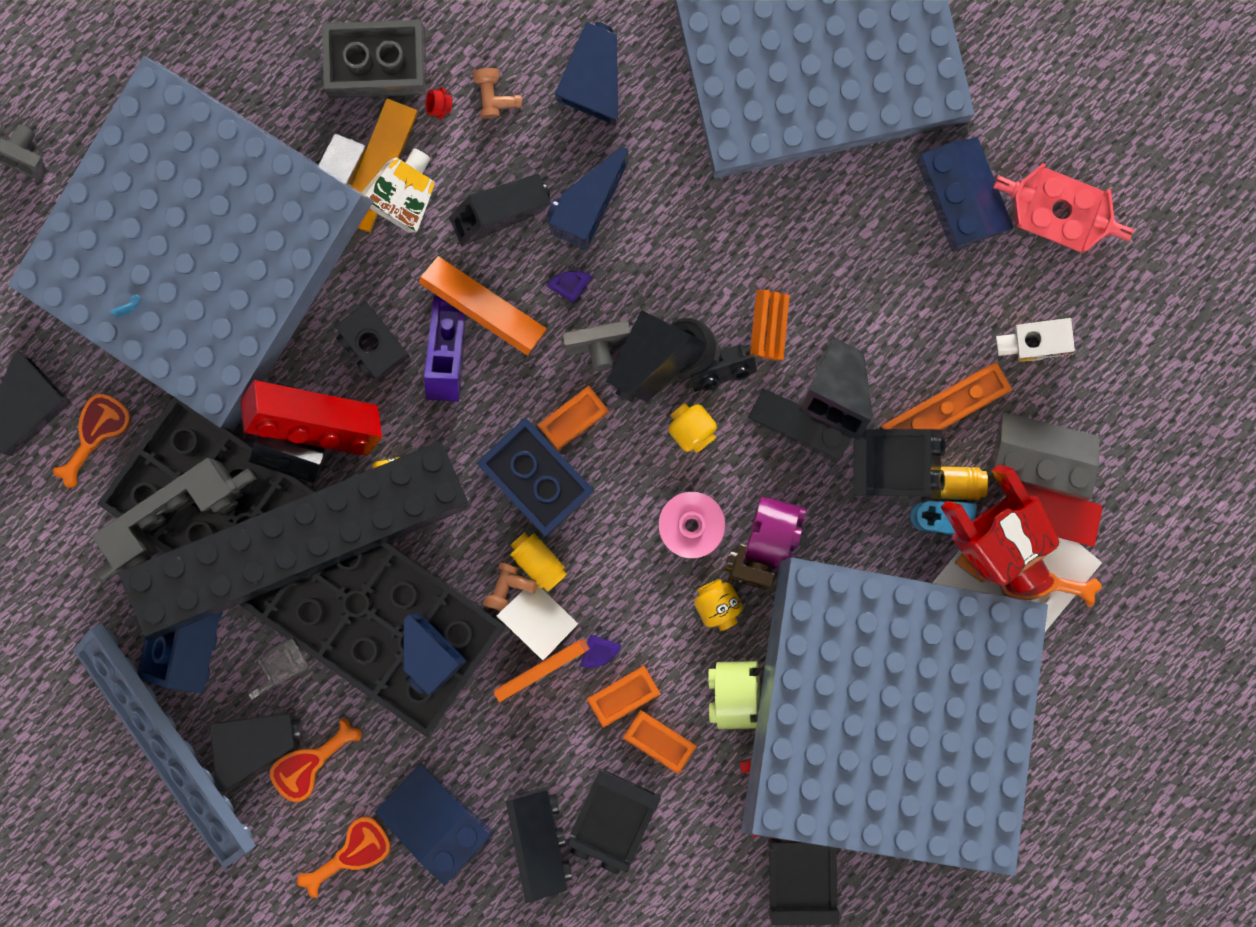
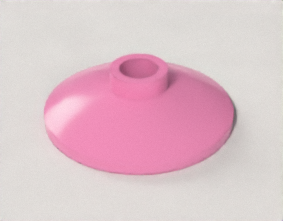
(697, 507)

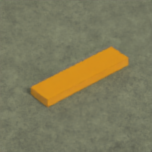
(385, 143)

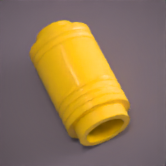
(964, 483)
(537, 561)

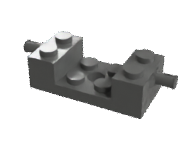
(125, 538)

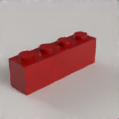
(310, 418)

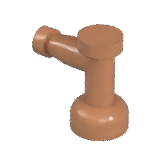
(491, 104)
(507, 577)

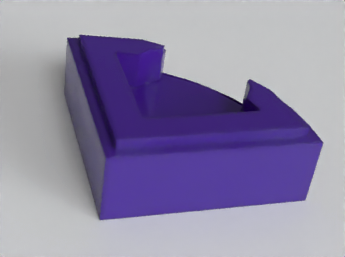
(569, 284)
(600, 652)

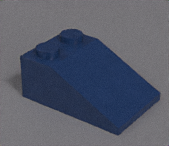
(585, 202)
(433, 824)

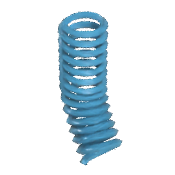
(130, 305)

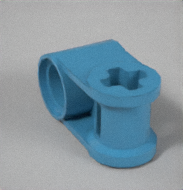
(940, 523)

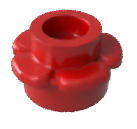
(438, 103)

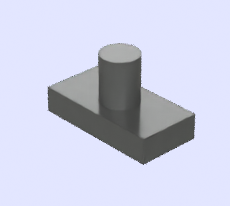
(16, 156)
(598, 342)

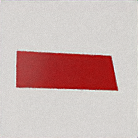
(1069, 516)

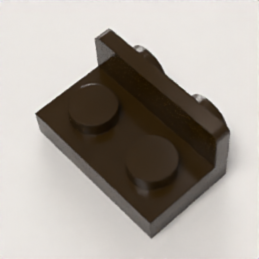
(752, 574)

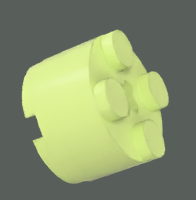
(735, 695)

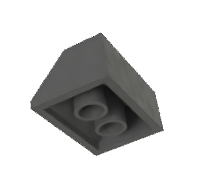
(1047, 455)

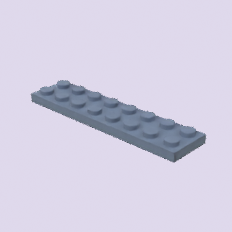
(163, 746)

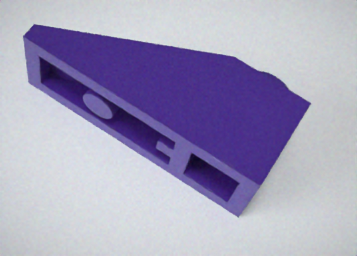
(444, 352)

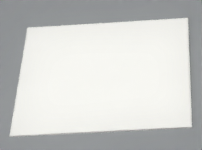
(537, 621)

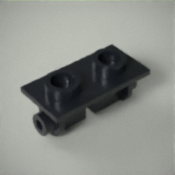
(735, 365)

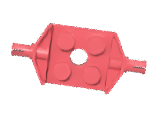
(1089, 216)

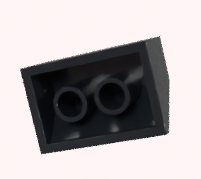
(538, 843)

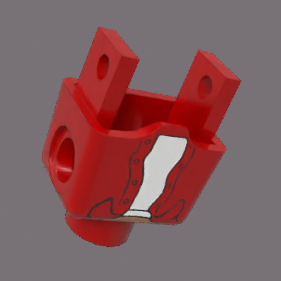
(1008, 538)

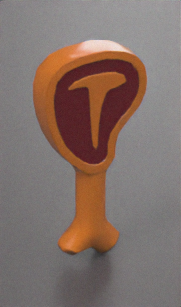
(99, 420)

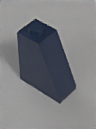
(592, 74)

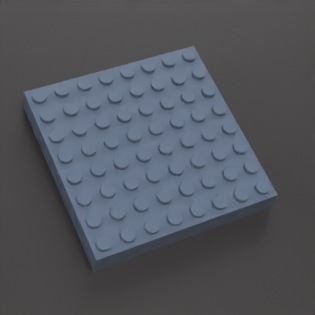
(819, 75)
(204, 225)
(895, 717)

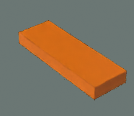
(541, 670)

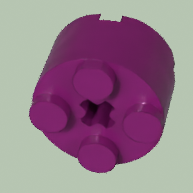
(774, 532)

